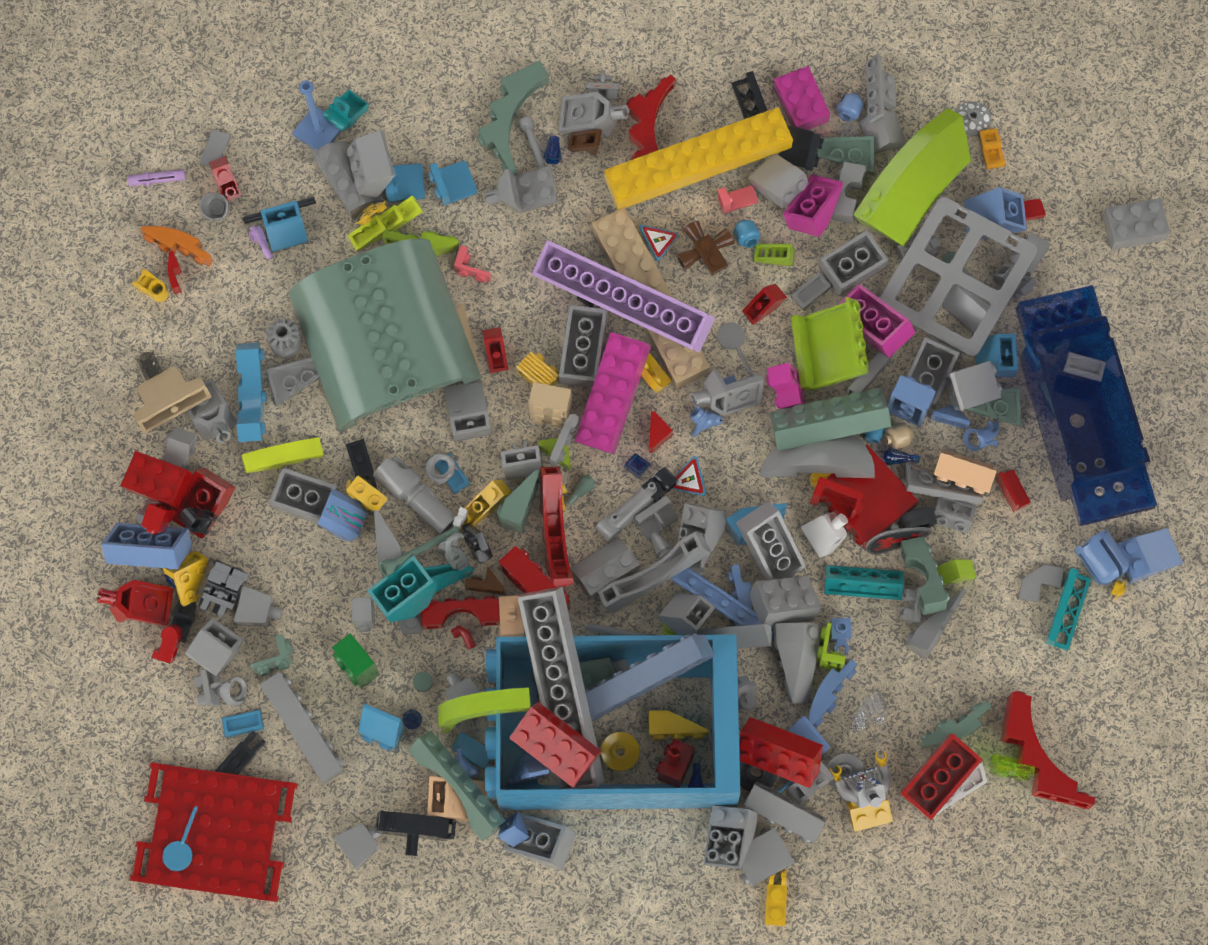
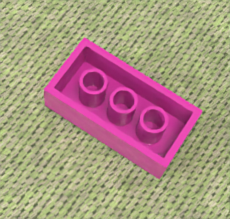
(882, 325)

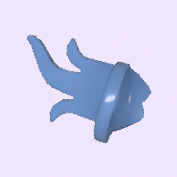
(985, 436)

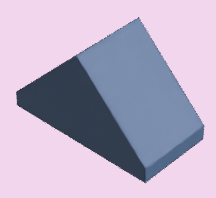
(513, 830)

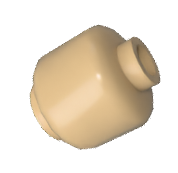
(898, 436)

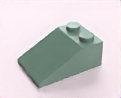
(517, 505)

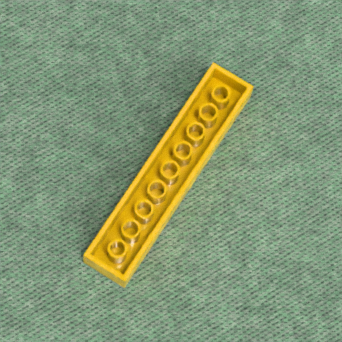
(698, 158)

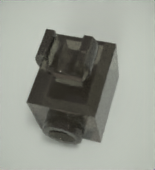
(149, 365)

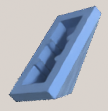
(949, 416)

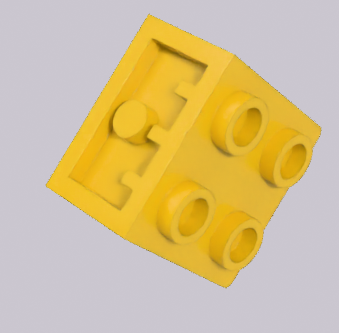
(188, 576)

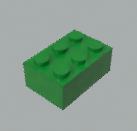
(354, 661)

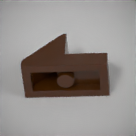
(585, 141)
(490, 585)

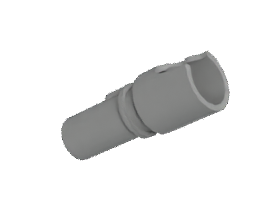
(406, 486)

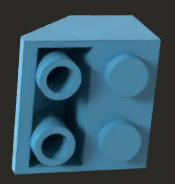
(284, 226)
(1002, 352)

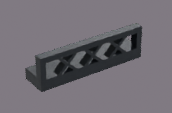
(756, 96)

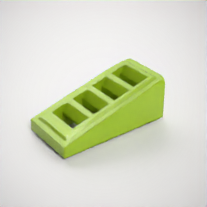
(781, 260)

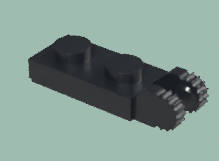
(360, 460)
(240, 756)

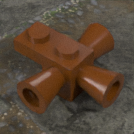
(705, 248)

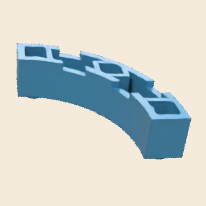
(250, 392)

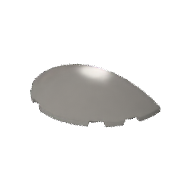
(842, 456)

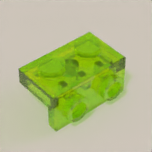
(1008, 767)

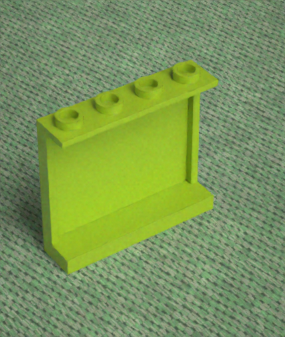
(830, 346)

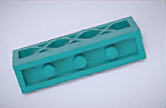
(863, 585)
(1061, 608)

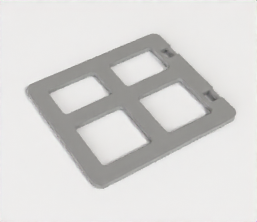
(953, 274)

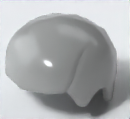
(214, 206)

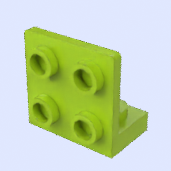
(828, 660)

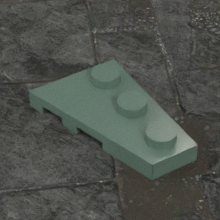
(850, 150)
(1003, 409)

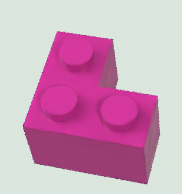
(786, 382)

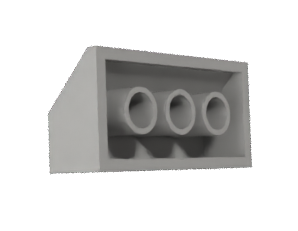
(336, 168)

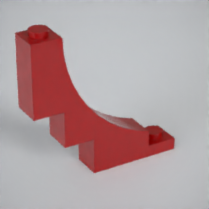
(1048, 780)

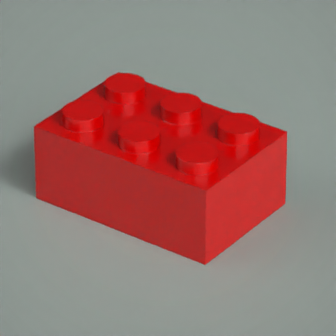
(156, 480)

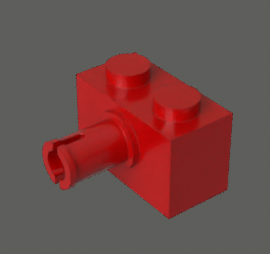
(676, 763)

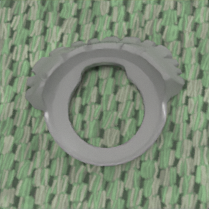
(224, 691)

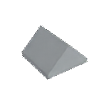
(885, 131)

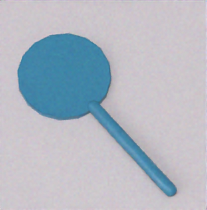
(178, 854)

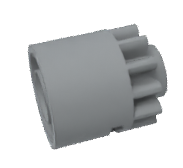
(284, 338)

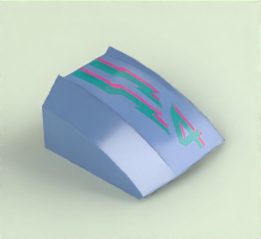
(343, 516)

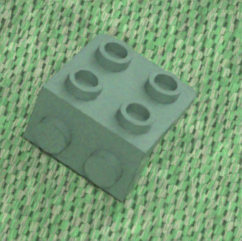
(279, 662)

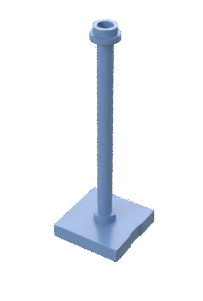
(314, 128)

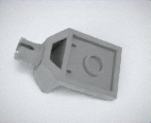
(590, 112)
(525, 190)
(731, 397)
(213, 416)

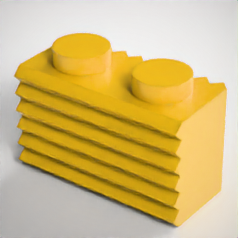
(536, 370)

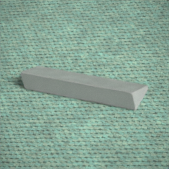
(747, 635)

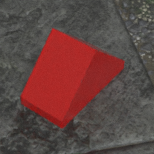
(659, 432)

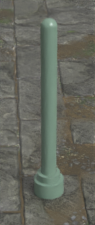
(388, 566)

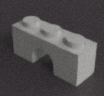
(853, 177)

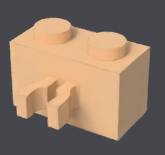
(510, 617)

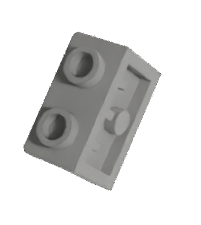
(955, 514)

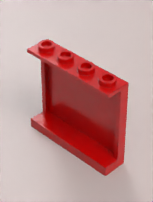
(884, 502)

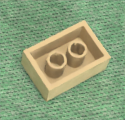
(550, 404)

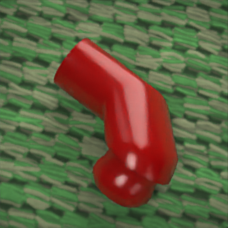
(466, 636)

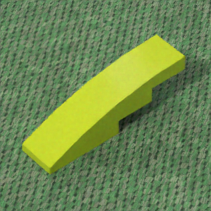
(389, 220)
(283, 454)

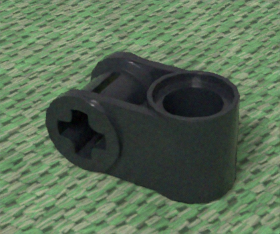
(197, 519)

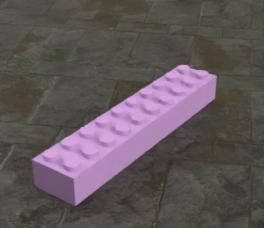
(623, 296)

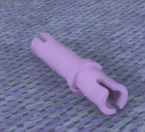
(156, 177)

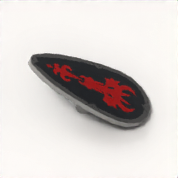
(892, 539)

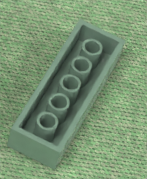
(830, 419)

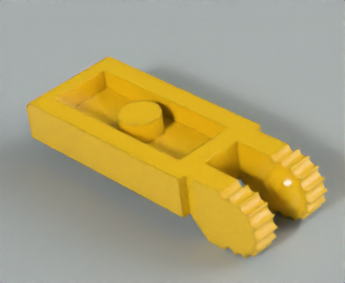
(776, 901)

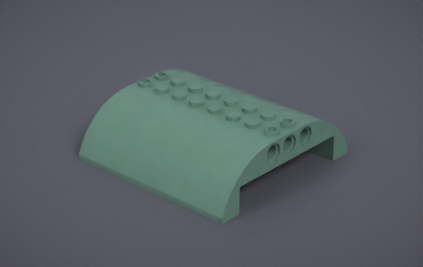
(382, 329)

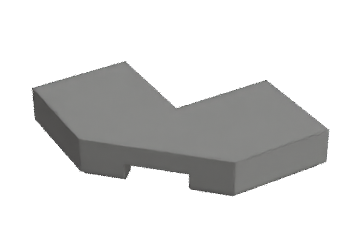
(1032, 583)

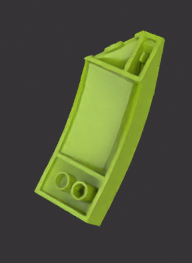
(916, 178)

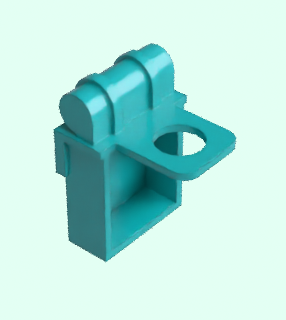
(346, 110)

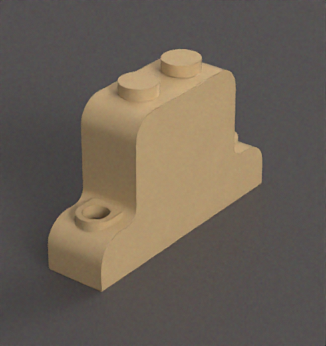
(168, 397)

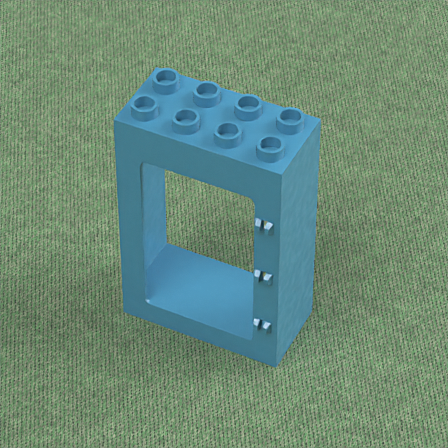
(510, 669)

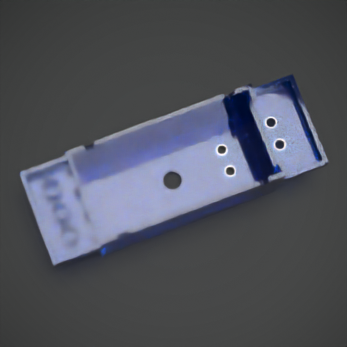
(1111, 428)

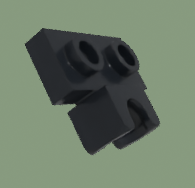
(479, 547)

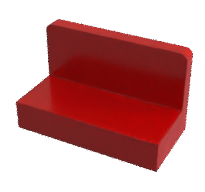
(1013, 490)

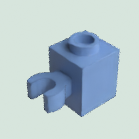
(840, 633)

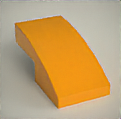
(991, 148)

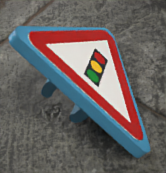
(657, 240)
(691, 478)

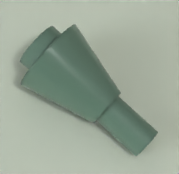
(583, 486)

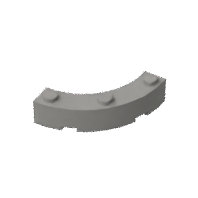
(178, 449)

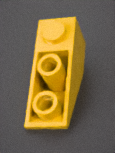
(486, 502)
(668, 724)

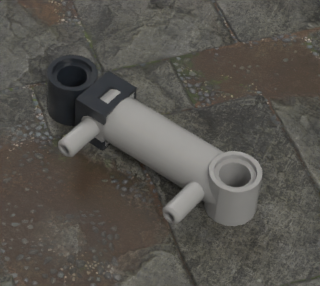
(649, 493)

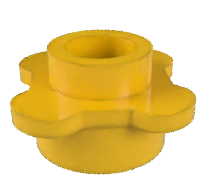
(1118, 588)

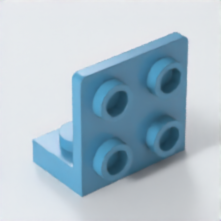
(406, 183)

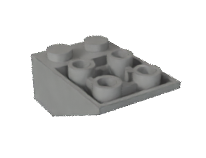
(467, 411)
(705, 521)
(729, 836)

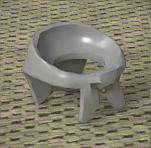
(430, 471)

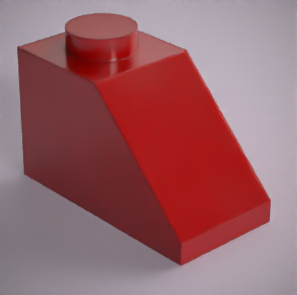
(764, 303)
(495, 350)
(157, 518)

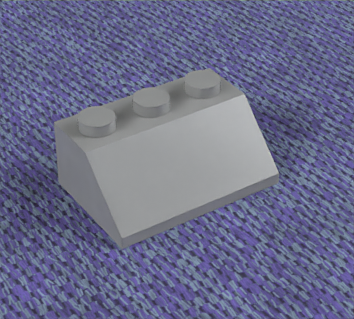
(370, 164)
(966, 306)
(604, 567)

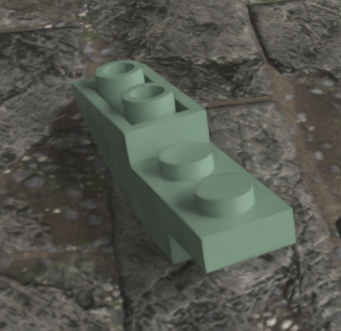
(965, 726)

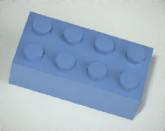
(134, 546)

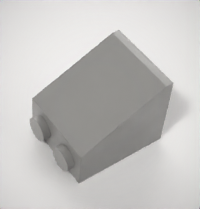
(972, 385)

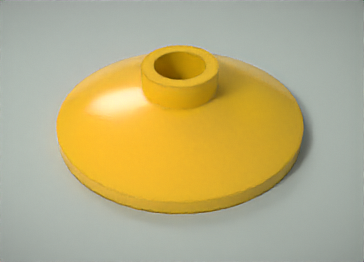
(618, 741)

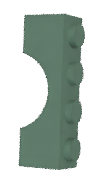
(917, 555)

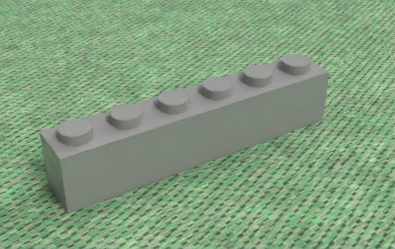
(301, 727)

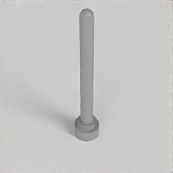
(526, 124)

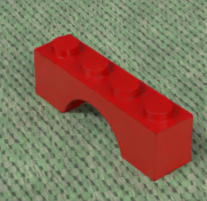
(485, 610)

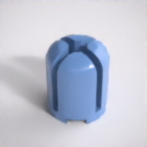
(1103, 558)

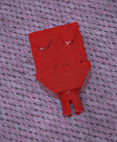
(139, 602)

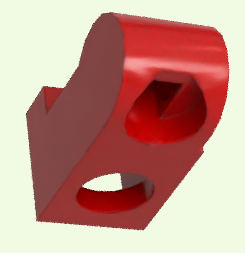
(169, 646)

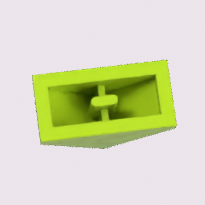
(547, 447)
(956, 571)

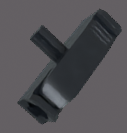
(414, 827)

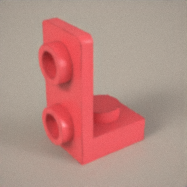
(736, 199)
(462, 259)

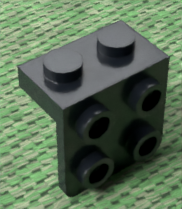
(804, 148)

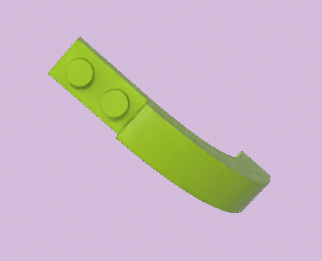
(482, 704)

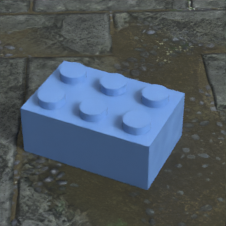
(911, 400)

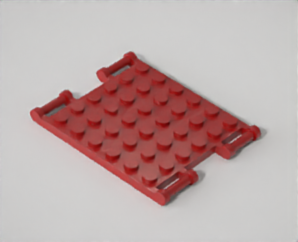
(227, 837)

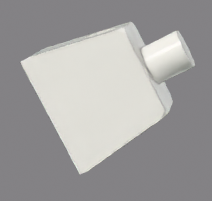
(826, 533)

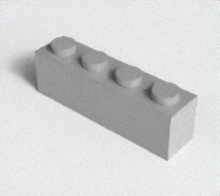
(785, 812)

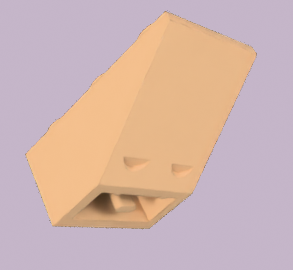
(444, 800)

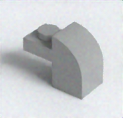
(1024, 287)
(802, 793)

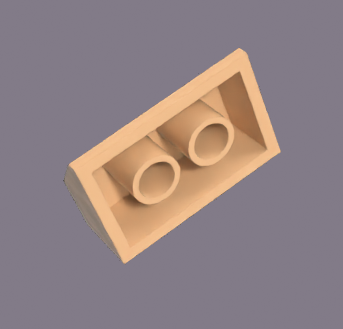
(965, 471)

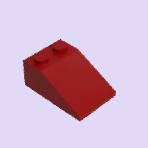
(205, 492)

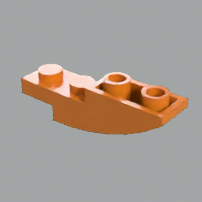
(173, 239)

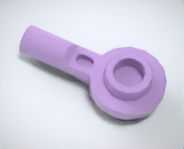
(257, 234)

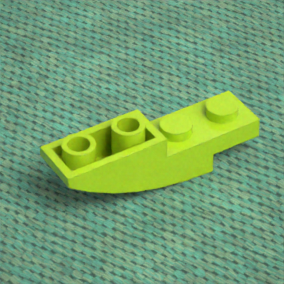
(440, 244)

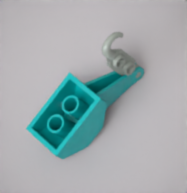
(413, 586)

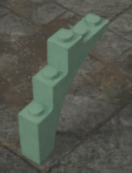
(516, 90)

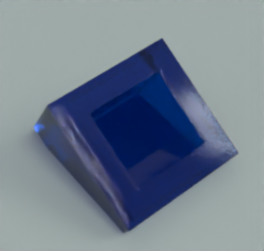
(636, 465)

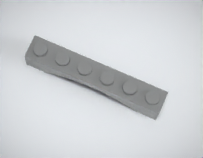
(683, 555)

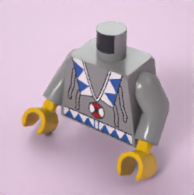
(866, 786)

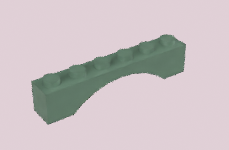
(481, 813)

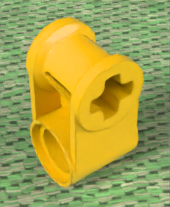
(148, 284)

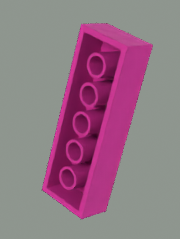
(612, 393)

